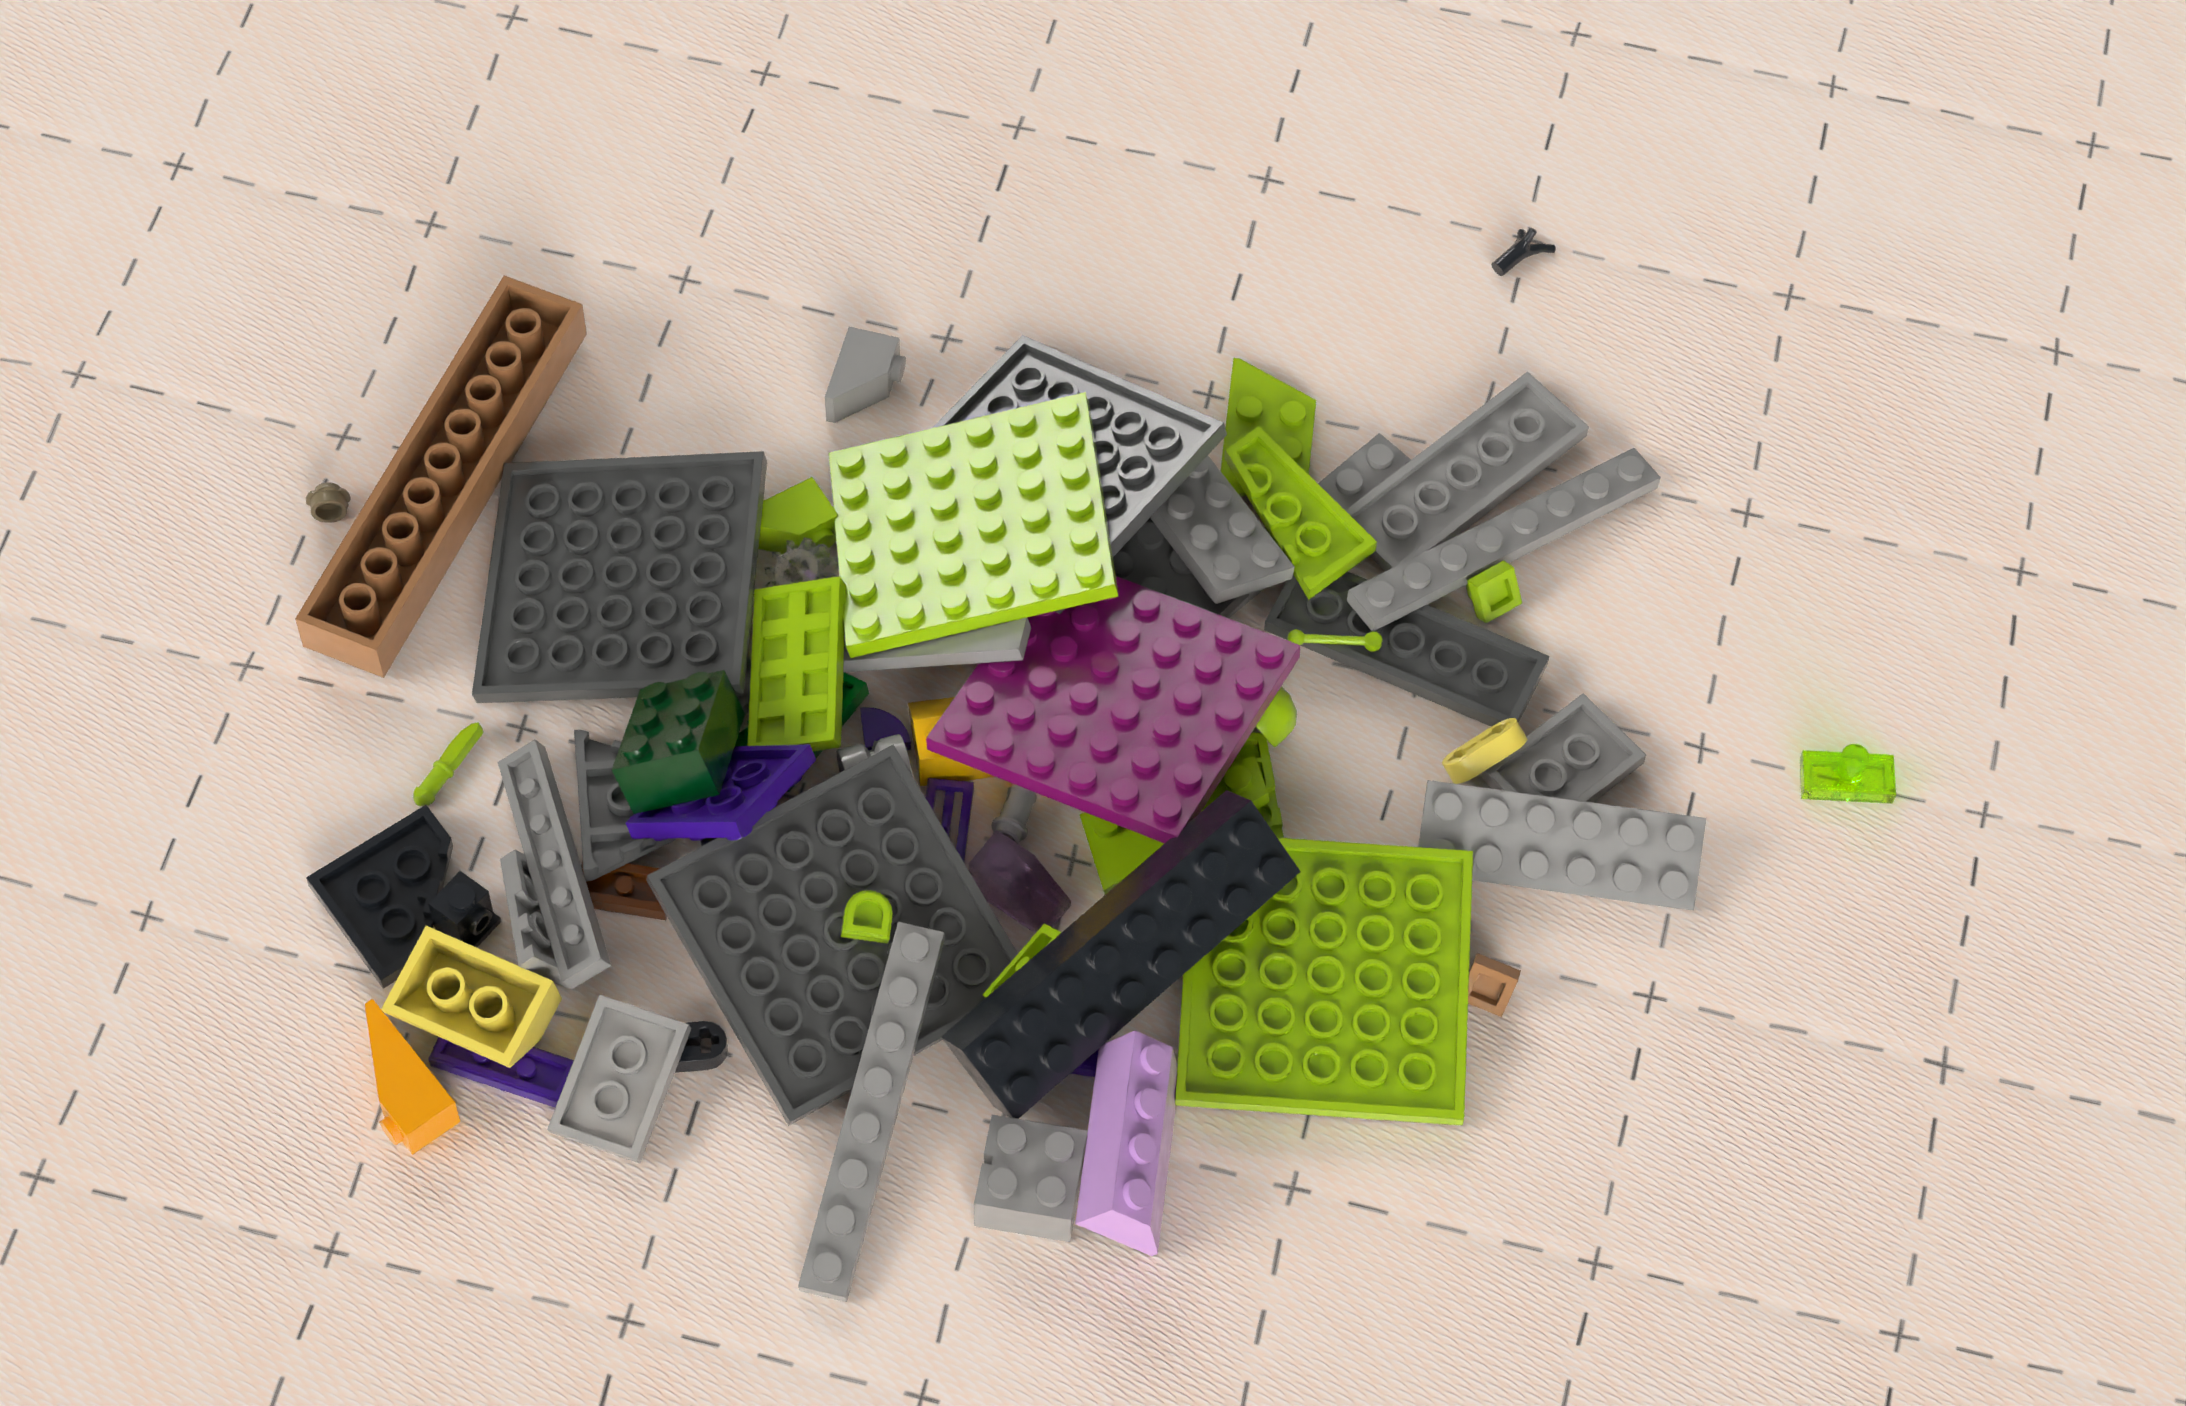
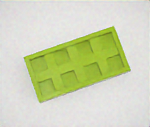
(797, 664)

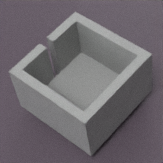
(1030, 1178)

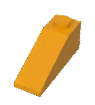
(409, 1094)

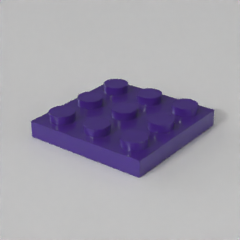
(750, 789)

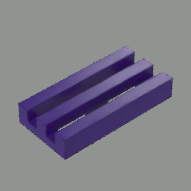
(950, 788)

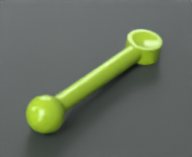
(1371, 641)

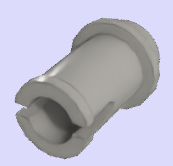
(1015, 813)

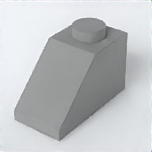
(863, 373)

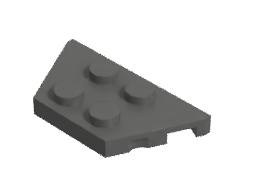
(604, 811)

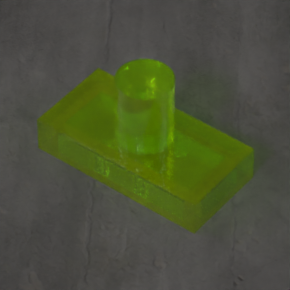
(1847, 775)

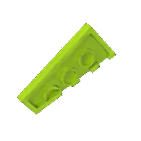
(1298, 512)
(1121, 850)

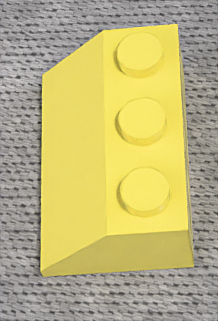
(472, 998)

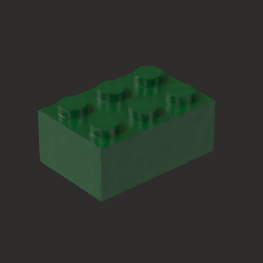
(678, 741)

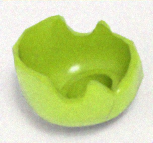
(1278, 718)

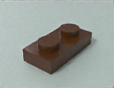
(626, 892)

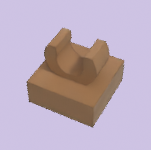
(1491, 984)

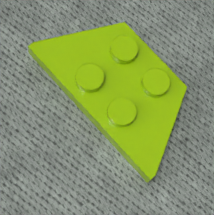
(1275, 407)

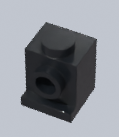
(464, 910)

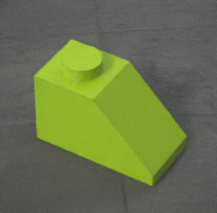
(795, 515)

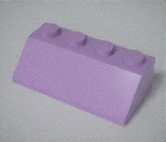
(1129, 1141)

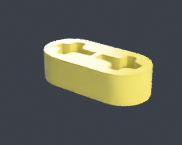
(1484, 751)

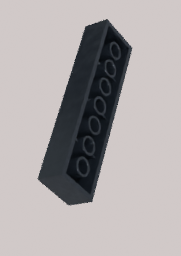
(1121, 954)

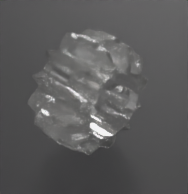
(806, 559)

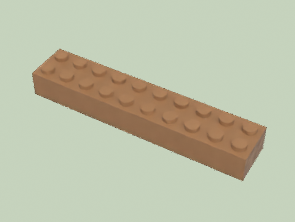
(441, 477)

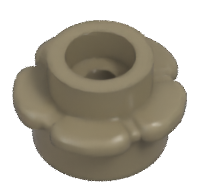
(328, 502)

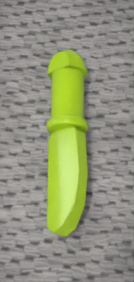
(448, 762)

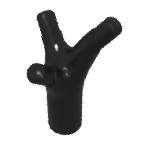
(1520, 250)

